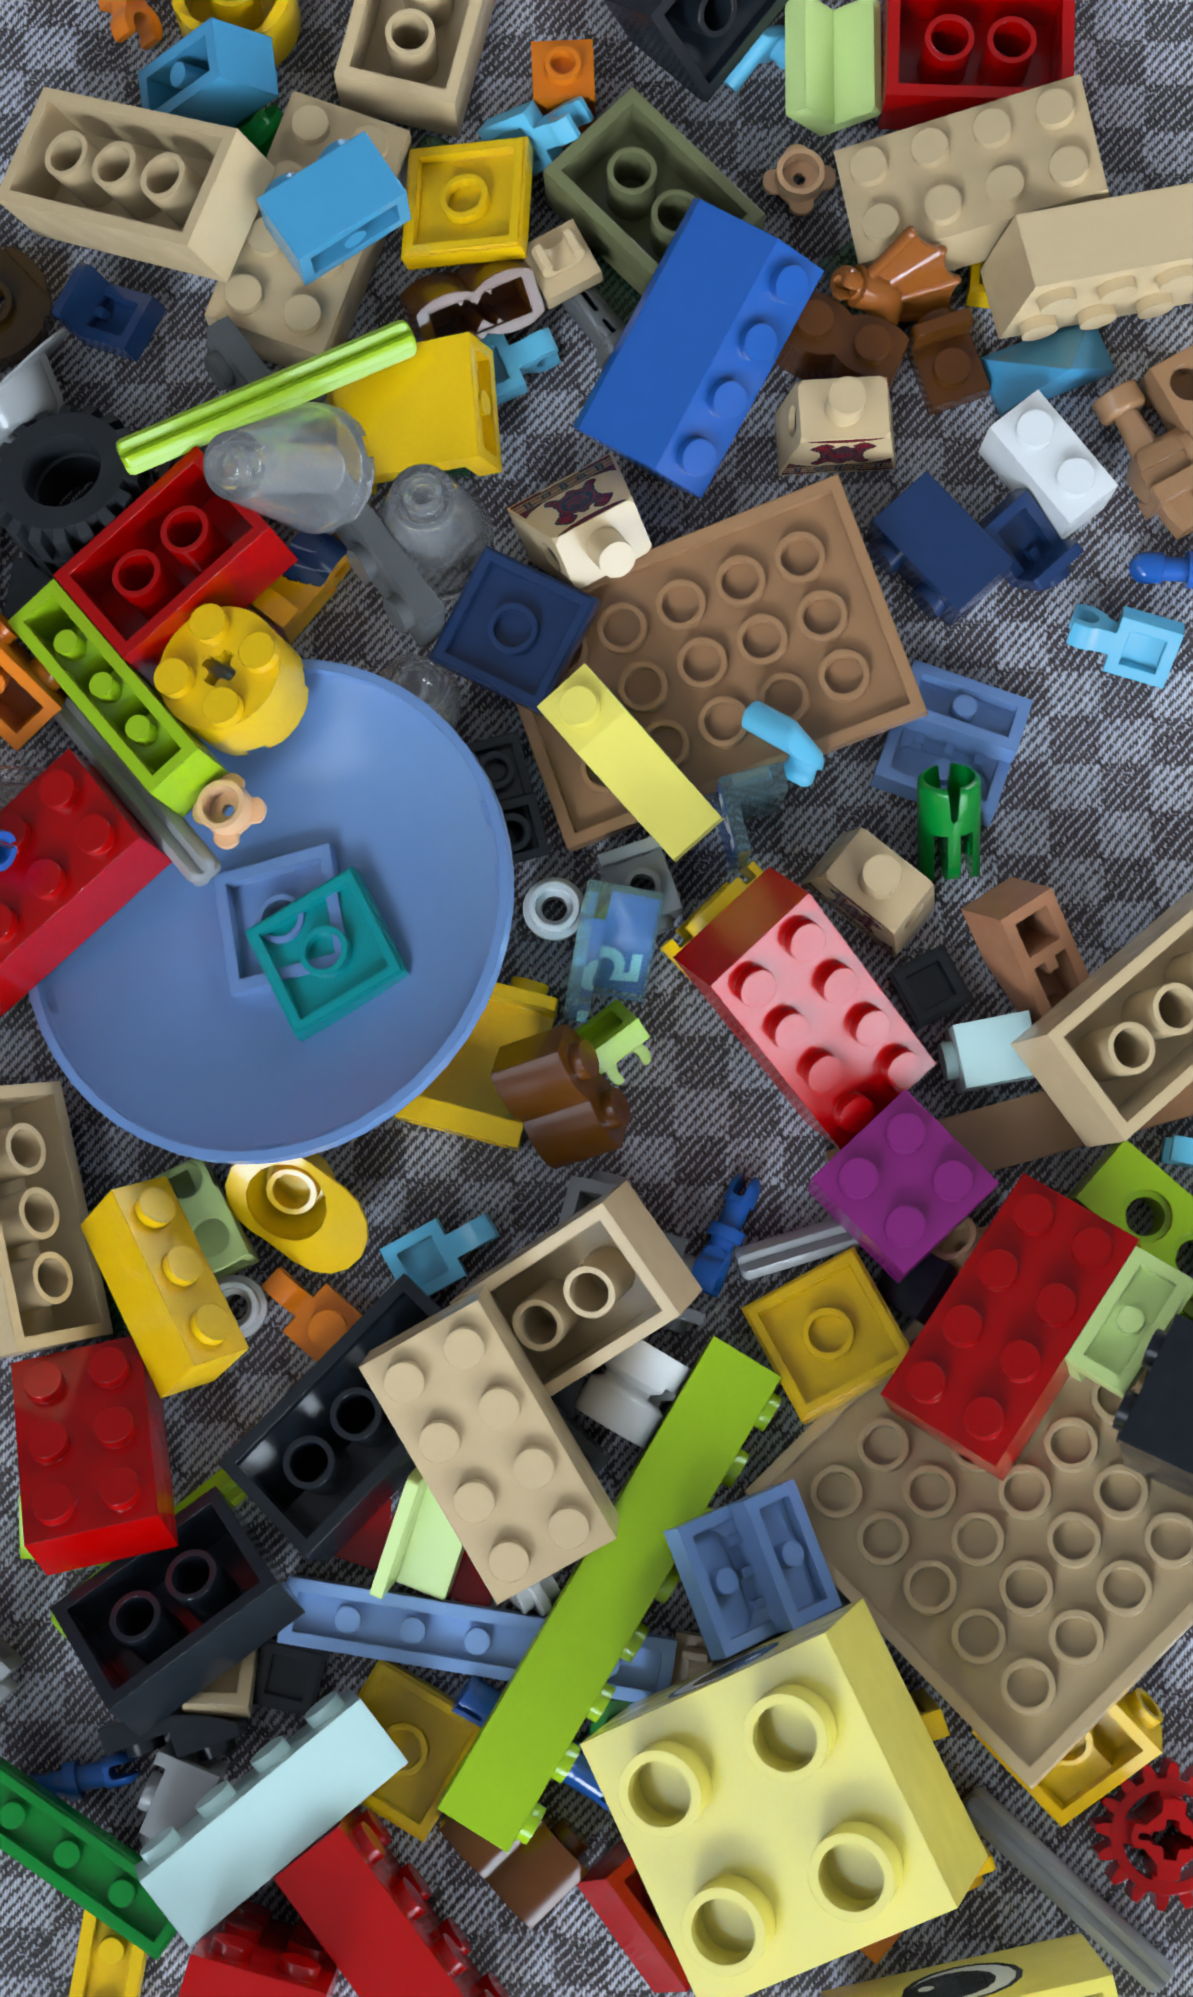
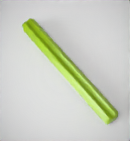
(267, 396)

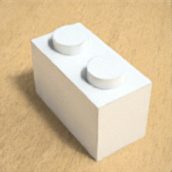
(1042, 454)

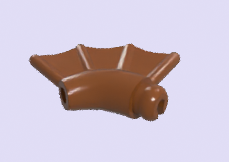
(900, 283)

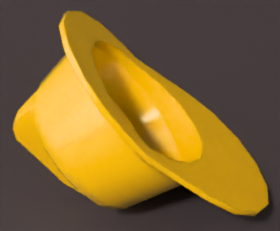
(300, 1211)

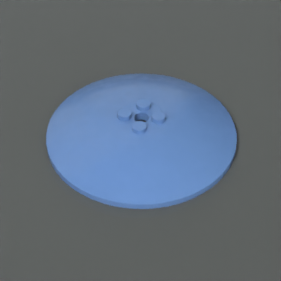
(168, 1005)

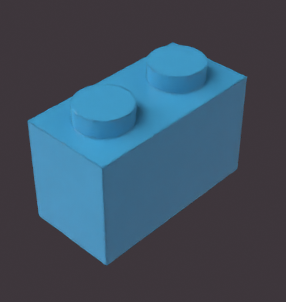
(212, 75)
(334, 207)

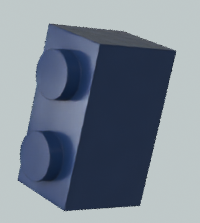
(936, 550)

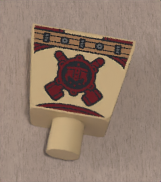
(838, 425)
(583, 525)
(873, 889)

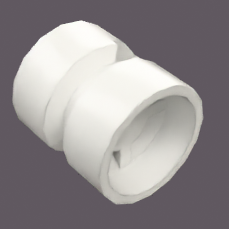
(631, 1390)

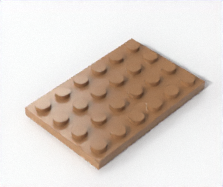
(732, 616)

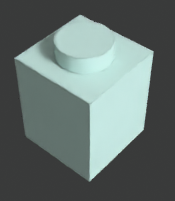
(981, 1052)

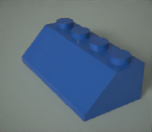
(698, 347)

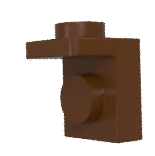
(946, 360)

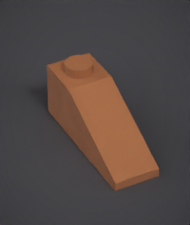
(1026, 944)

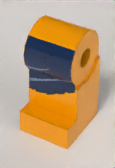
(306, 585)

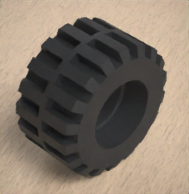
(48, 464)

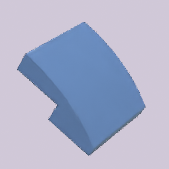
(963, 726)
(752, 1569)

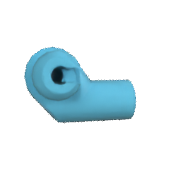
(767, 48)
(787, 736)

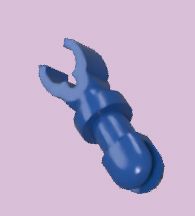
(1156, 567)
(714, 1260)
(76, 1779)

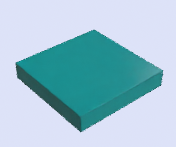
(334, 992)

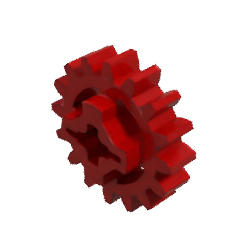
(1121, 1826)

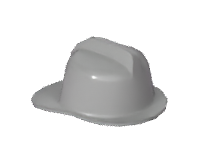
(30, 389)

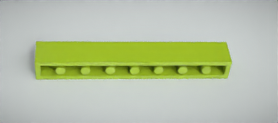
(606, 1598)

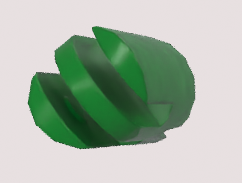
(949, 816)

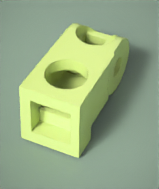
(211, 1218)

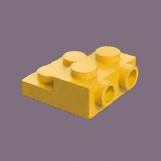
(1101, 1760)

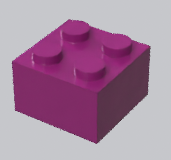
(902, 1186)

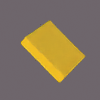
(468, 203)
(828, 1335)
(426, 1734)

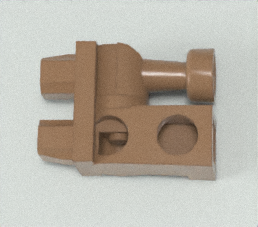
(1162, 464)

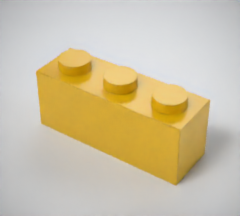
(163, 1286)

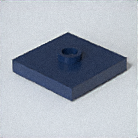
(514, 630)

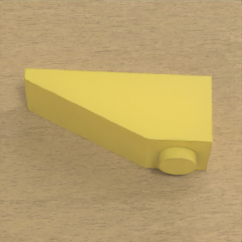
(629, 762)

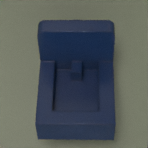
(107, 314)
(1028, 537)

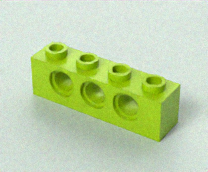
(117, 699)
(1128, 1175)

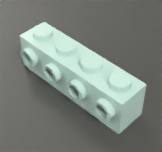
(268, 1815)

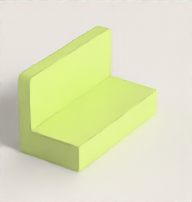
(832, 64)
(1118, 1332)
(420, 1545)

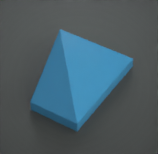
(1049, 365)

